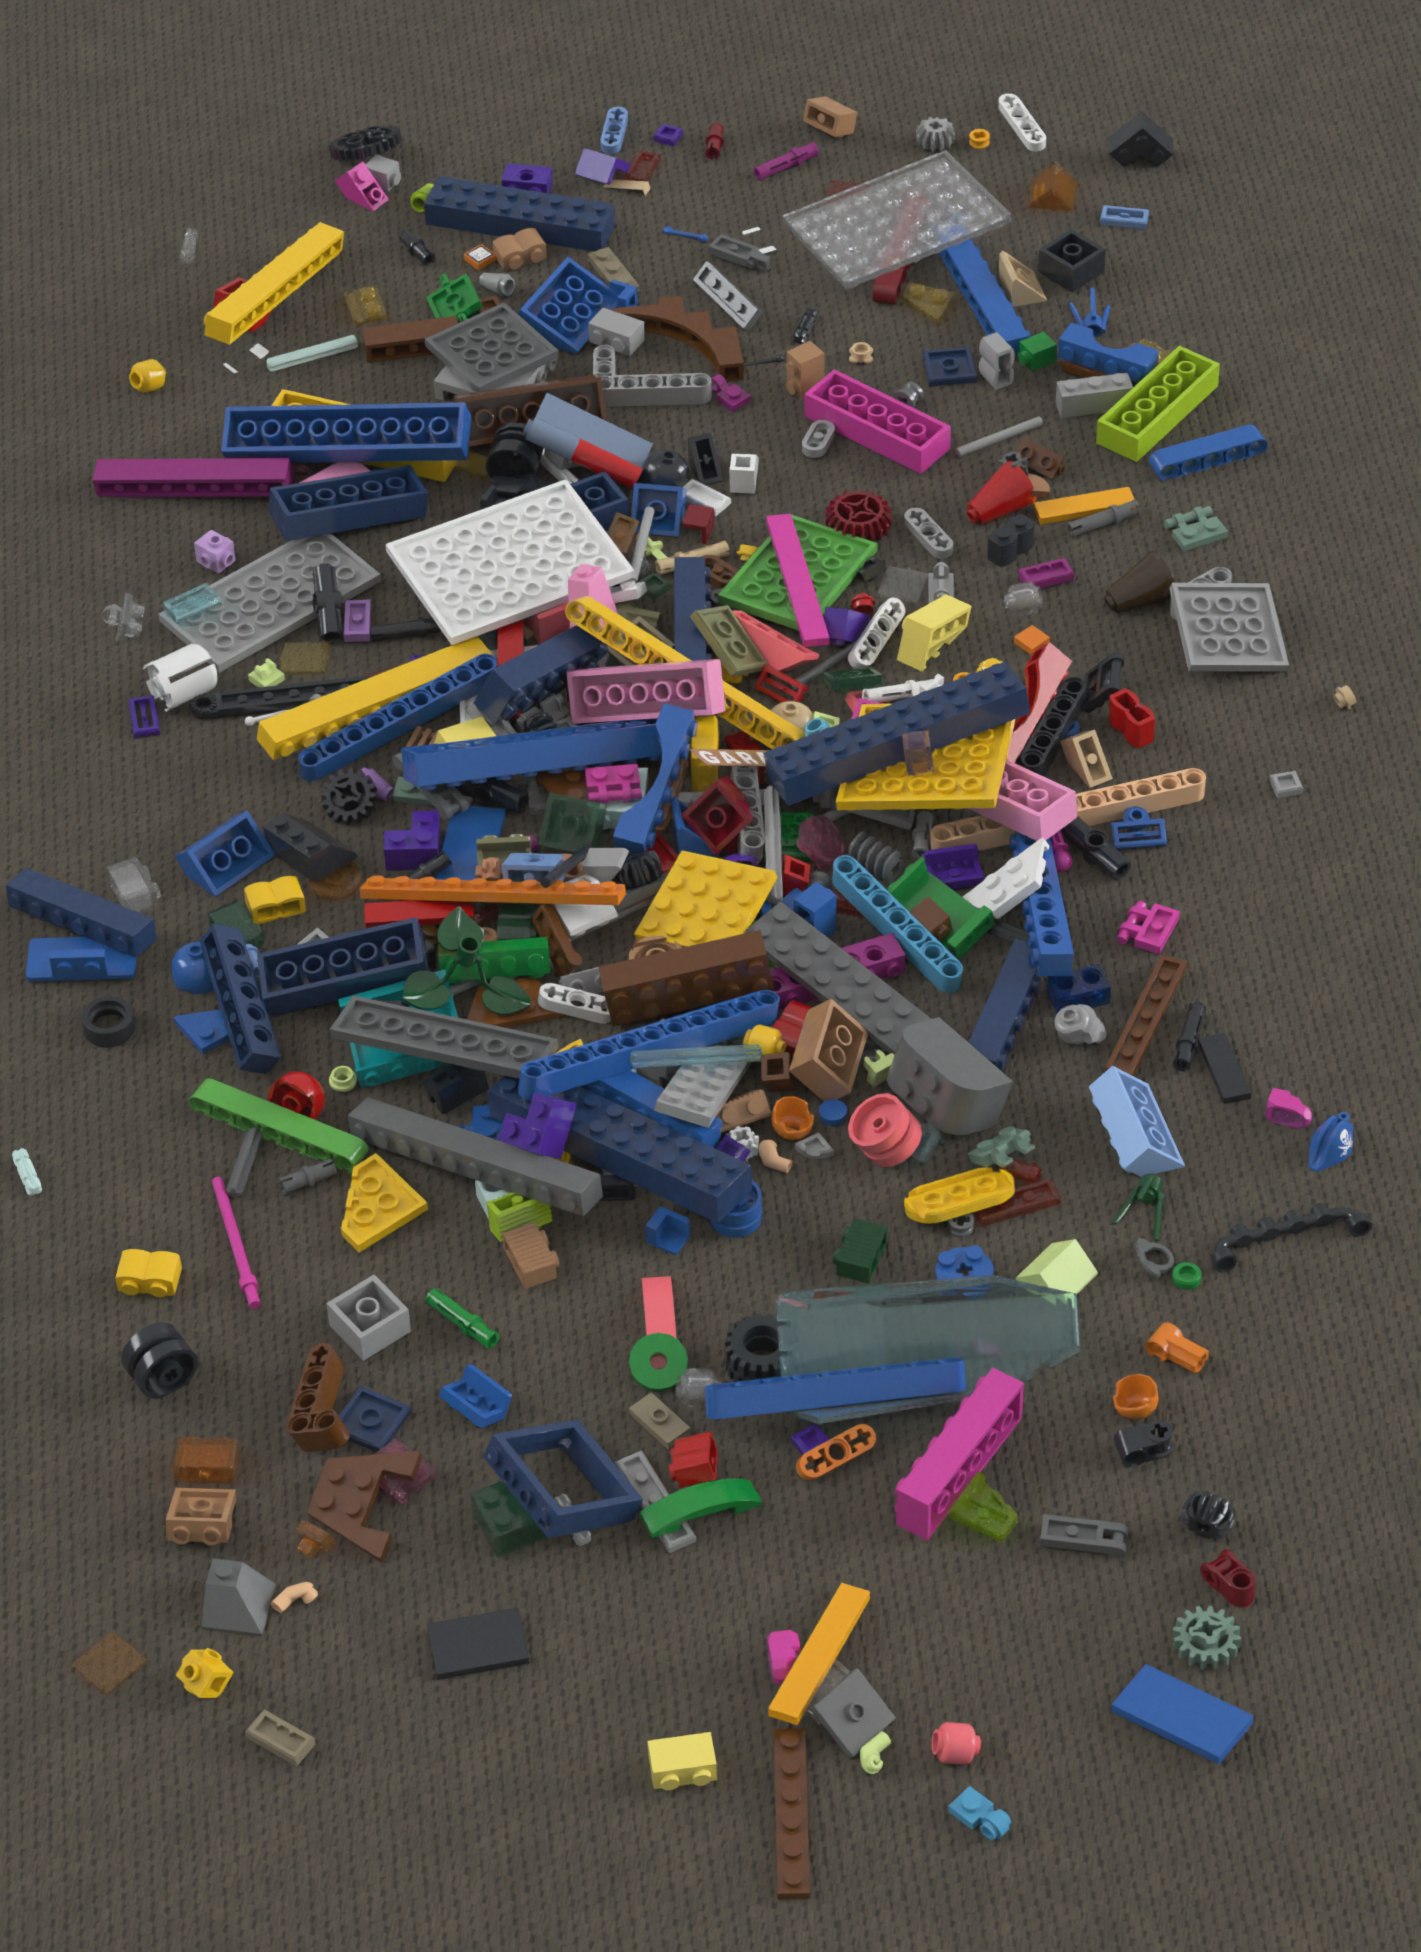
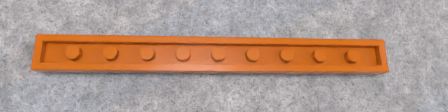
(492, 891)

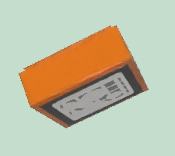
(480, 257)

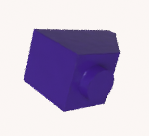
(844, 625)

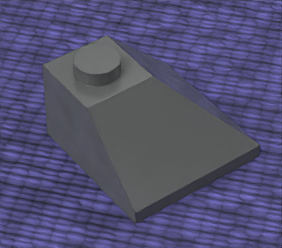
(236, 1598)

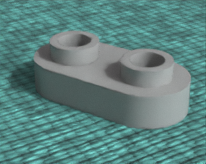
(818, 438)

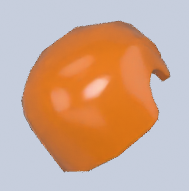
(792, 1112)
(1136, 1396)

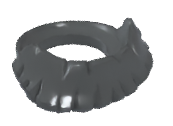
(1151, 1269)

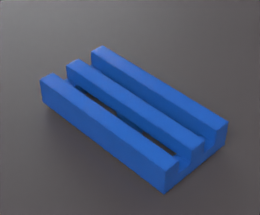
(1115, 826)

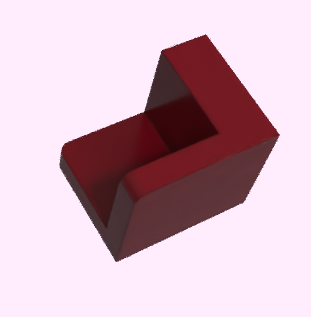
(700, 518)

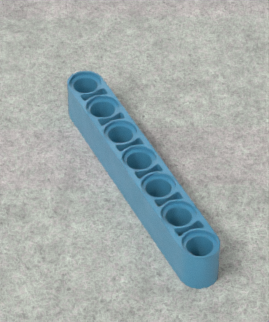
(891, 917)

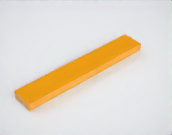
(819, 1654)

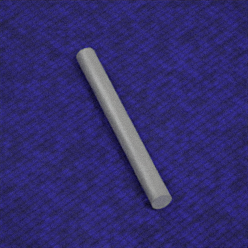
(999, 436)
(642, 541)

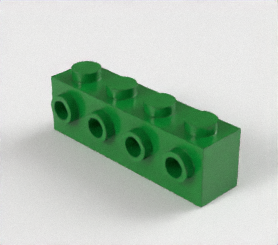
(502, 958)

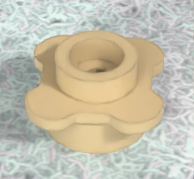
(861, 353)

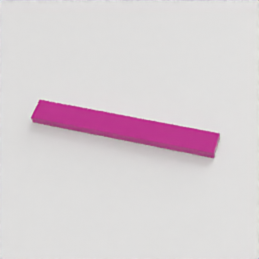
(797, 580)

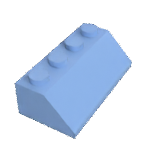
(1134, 1123)

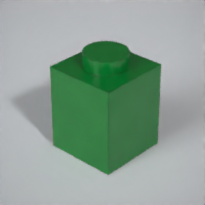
(1037, 351)

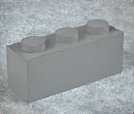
(1091, 394)

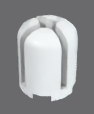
(175, 664)

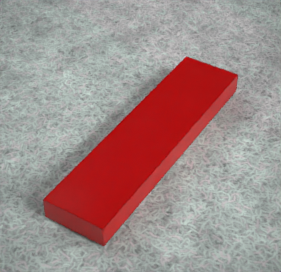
(425, 910)

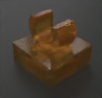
(313, 1539)

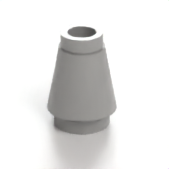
(498, 283)

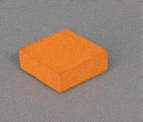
(1031, 639)

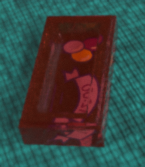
(642, 166)

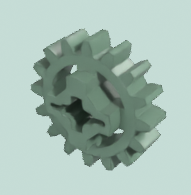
(1205, 1636)

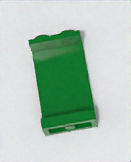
(967, 921)

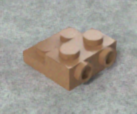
(200, 1515)

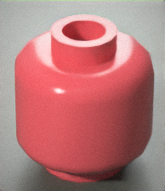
(955, 1743)

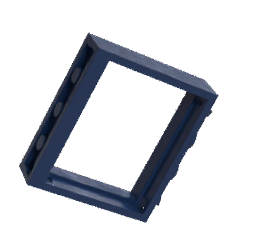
(620, 1497)

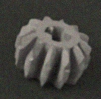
(935, 134)

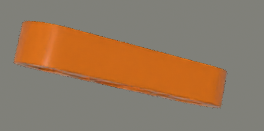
(839, 1440)

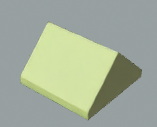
(1060, 1267)

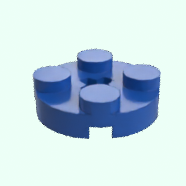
(959, 1258)

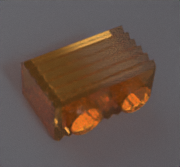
(206, 1460)

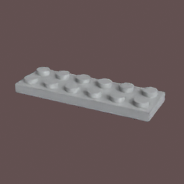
(700, 1090)

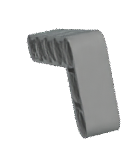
(648, 388)

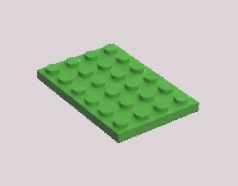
(831, 565)

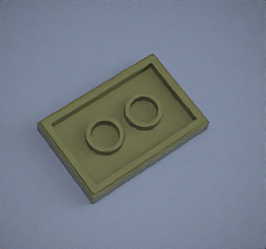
(729, 640)

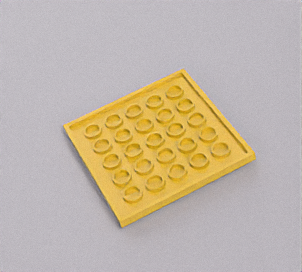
(964, 776)

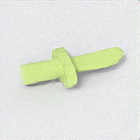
(654, 549)

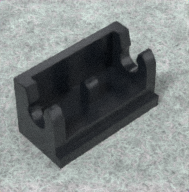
(454, 1086)

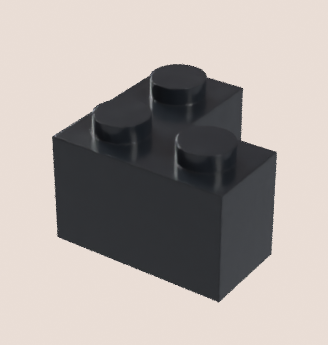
(1139, 138)

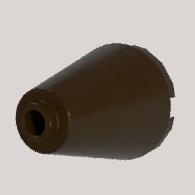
(1142, 585)

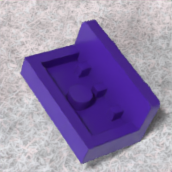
(955, 865)

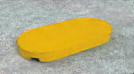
(959, 1195)

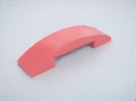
(658, 1311)

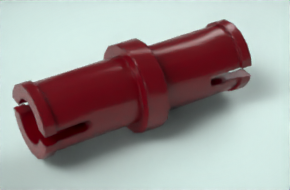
(714, 141)

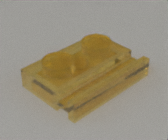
(365, 306)

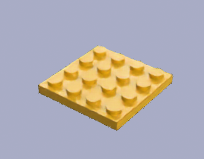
(706, 900)

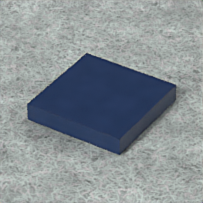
(949, 366)
(373, 1418)

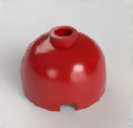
(298, 1093)

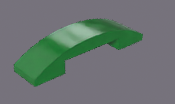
(699, 1500)

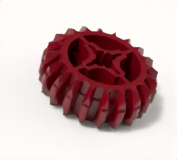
(859, 515)

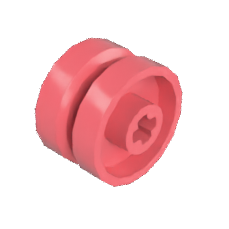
(885, 1130)

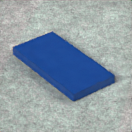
(462, 836)
(1182, 1713)

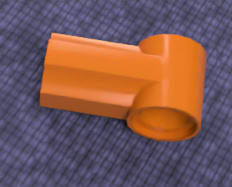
(1170, 1344)

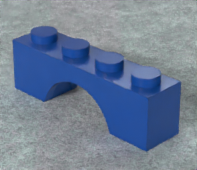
(1081, 348)

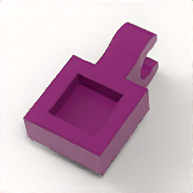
(729, 396)

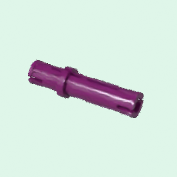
(786, 161)

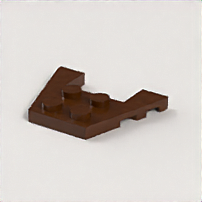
(349, 1491)

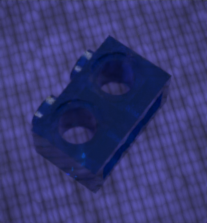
(1084, 987)

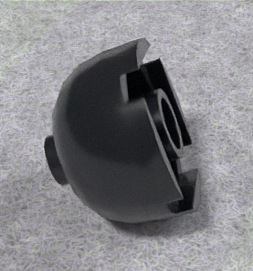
(665, 468)

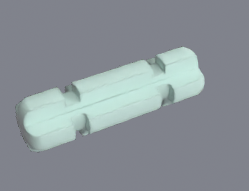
(27, 1172)

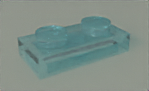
(191, 603)

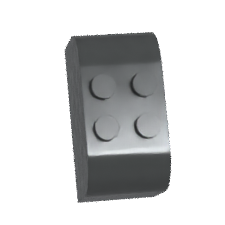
(947, 1079)

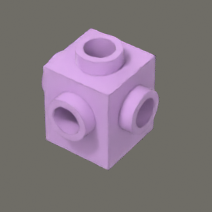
(214, 551)

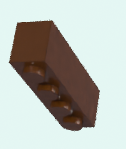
(402, 339)

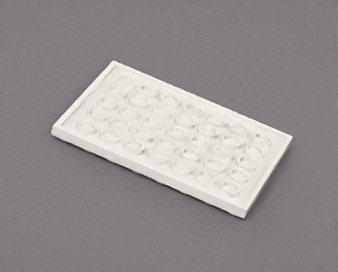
(506, 560)

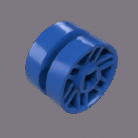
(744, 1217)

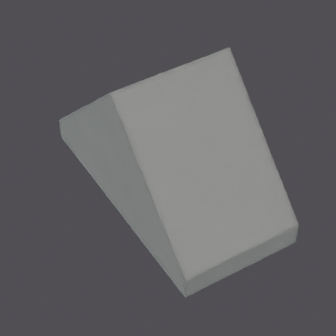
(604, 862)

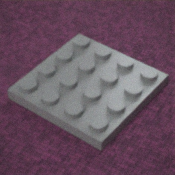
(1229, 627)

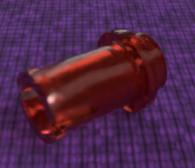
(1029, 1172)

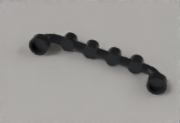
(1225, 1260)

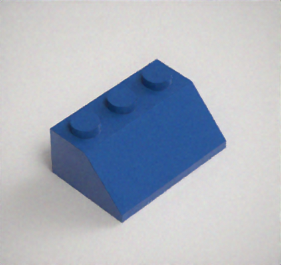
(226, 854)

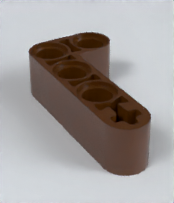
(312, 1416)

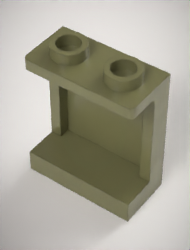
(501, 848)

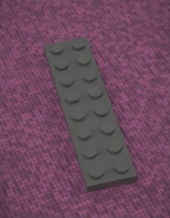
(835, 974)
(439, 1037)

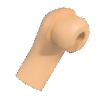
(770, 1157)
(292, 1593)

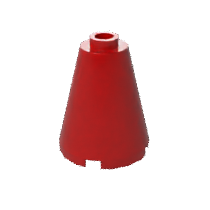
(1003, 494)

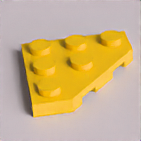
(378, 1203)

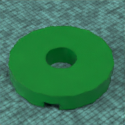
(657, 1345)

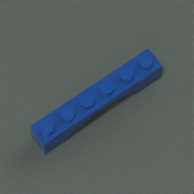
(639, 823)

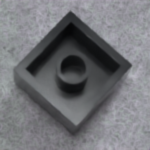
(1071, 260)

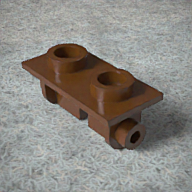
(1041, 459)

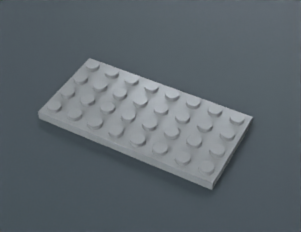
(270, 598)

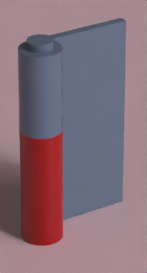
(588, 441)

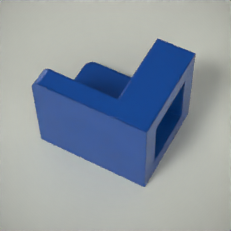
(627, 293)
(668, 1230)

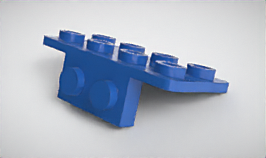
(76, 960)

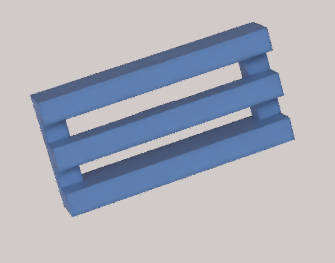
(1124, 219)

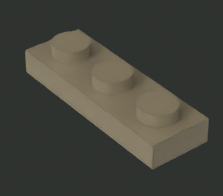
(610, 267)

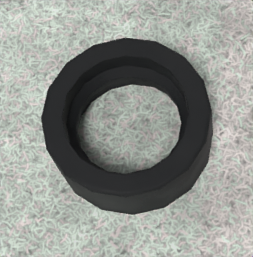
(108, 1036)

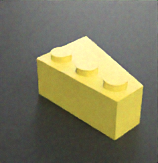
(931, 628)

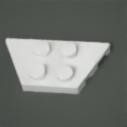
(1012, 882)

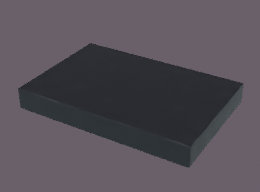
(478, 1643)

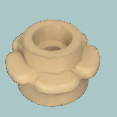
(1344, 697)

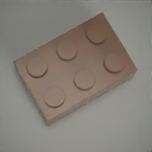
(828, 1051)

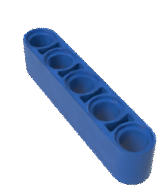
(1207, 451)

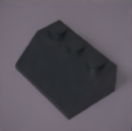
(306, 847)

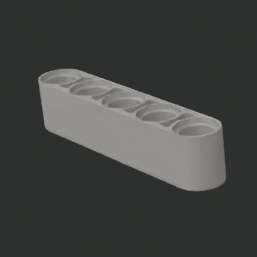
(752, 837)

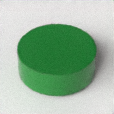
(1186, 1275)

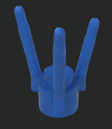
(1092, 319)

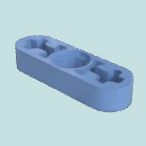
(612, 124)

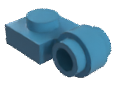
(975, 1809)

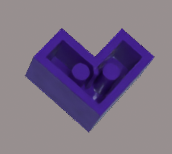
(410, 847)
(543, 1129)

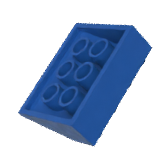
(567, 305)

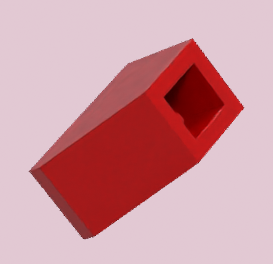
(794, 874)

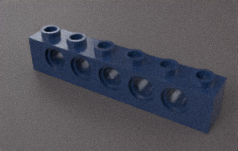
(240, 999)

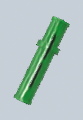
(470, 1324)

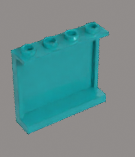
(381, 1065)

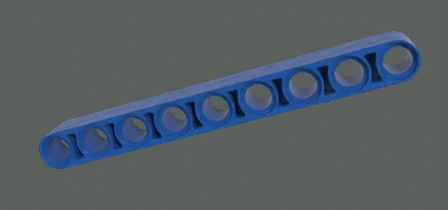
(395, 718)
(835, 1388)

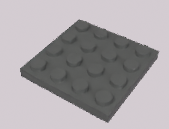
(491, 348)

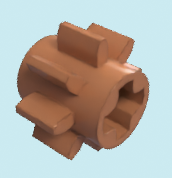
(490, 869)

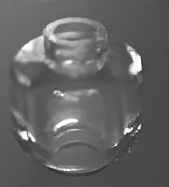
(1023, 598)
(691, 1386)

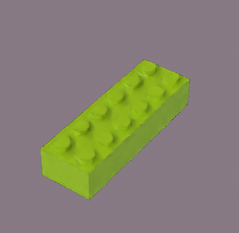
(1157, 403)

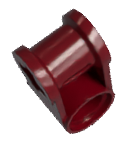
(1230, 1579)

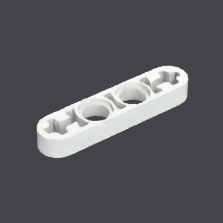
(1020, 123)
(878, 635)

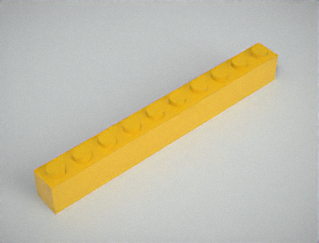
(273, 283)
(328, 714)

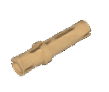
(667, 565)

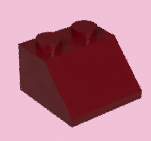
(719, 814)

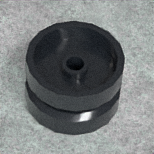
(159, 1360)

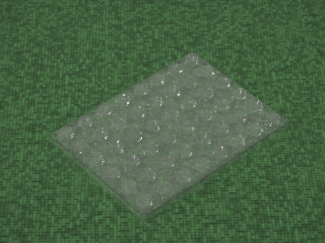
(896, 219)

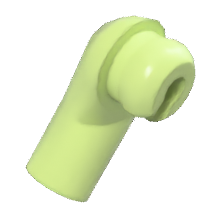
(871, 1751)

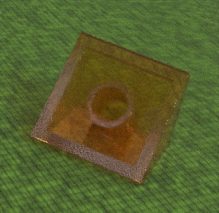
(1053, 190)

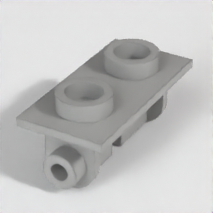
(940, 582)
(551, 705)
(585, 981)

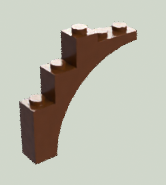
(694, 329)

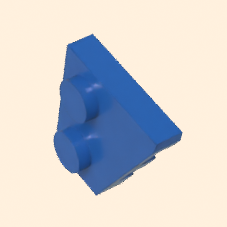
(203, 1029)

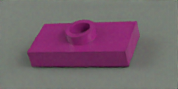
(1047, 573)

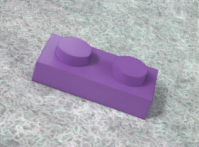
(357, 620)

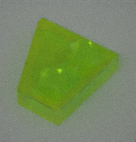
(984, 1510)

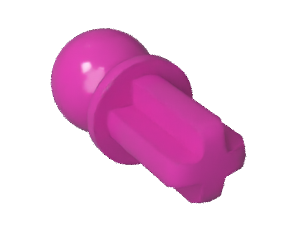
(1060, 851)

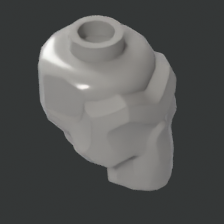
(1079, 1025)

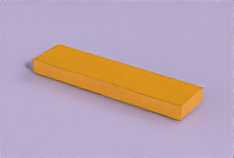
(1080, 505)

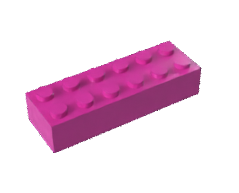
(878, 421)
(958, 1453)

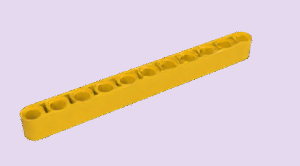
(658, 650)

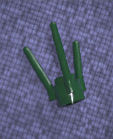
(1146, 1192)

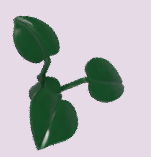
(463, 935)

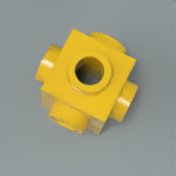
(204, 1673)

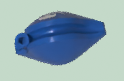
(1331, 1142)

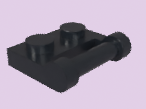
(1098, 683)

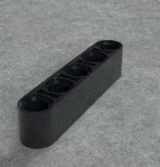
(1054, 726)

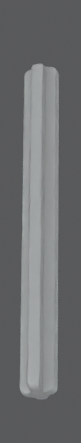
(773, 841)

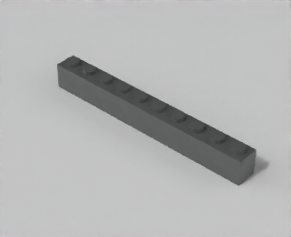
(476, 1156)

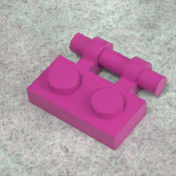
(613, 783)
(1155, 930)

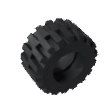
(749, 1336)

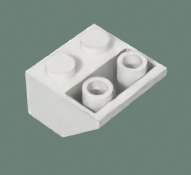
(578, 917)

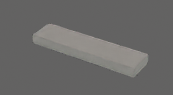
(649, 1486)

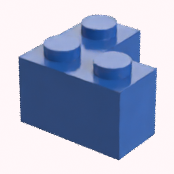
(815, 906)

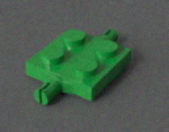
(455, 298)

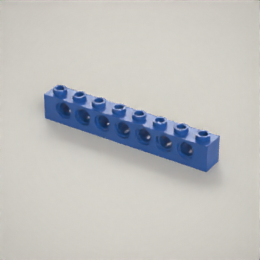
(1045, 916)

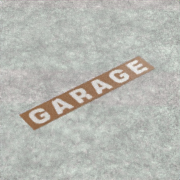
(731, 757)

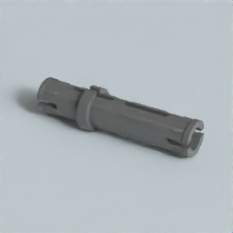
(1113, 514)

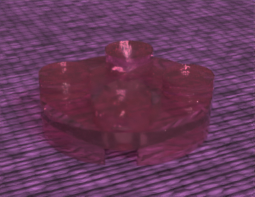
(820, 840)

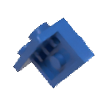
(477, 1397)

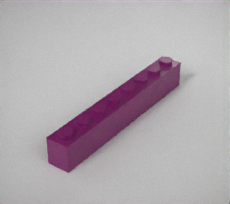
(191, 477)

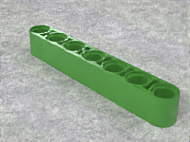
(279, 1124)

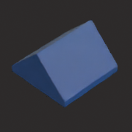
(684, 835)

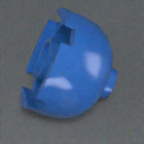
(191, 970)

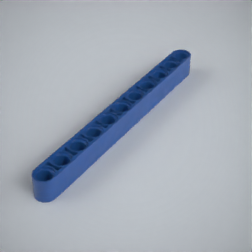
(612, 1054)

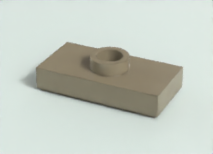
(659, 1420)
(280, 1737)

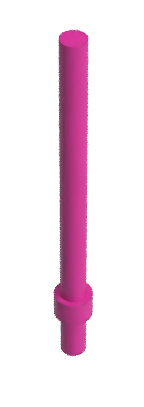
(247, 1280)

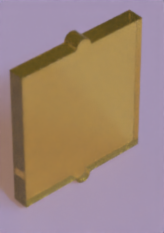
(304, 658)

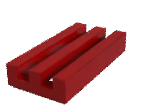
(763, 677)

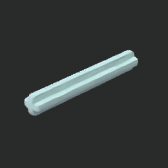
(312, 353)

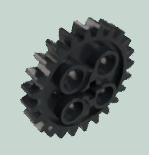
(378, 140)

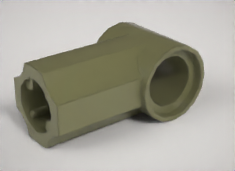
(629, 611)

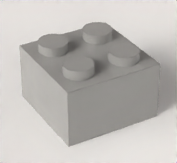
(368, 1317)

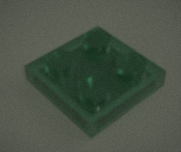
(843, 680)

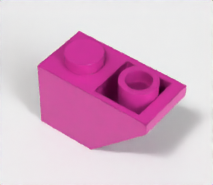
(362, 187)

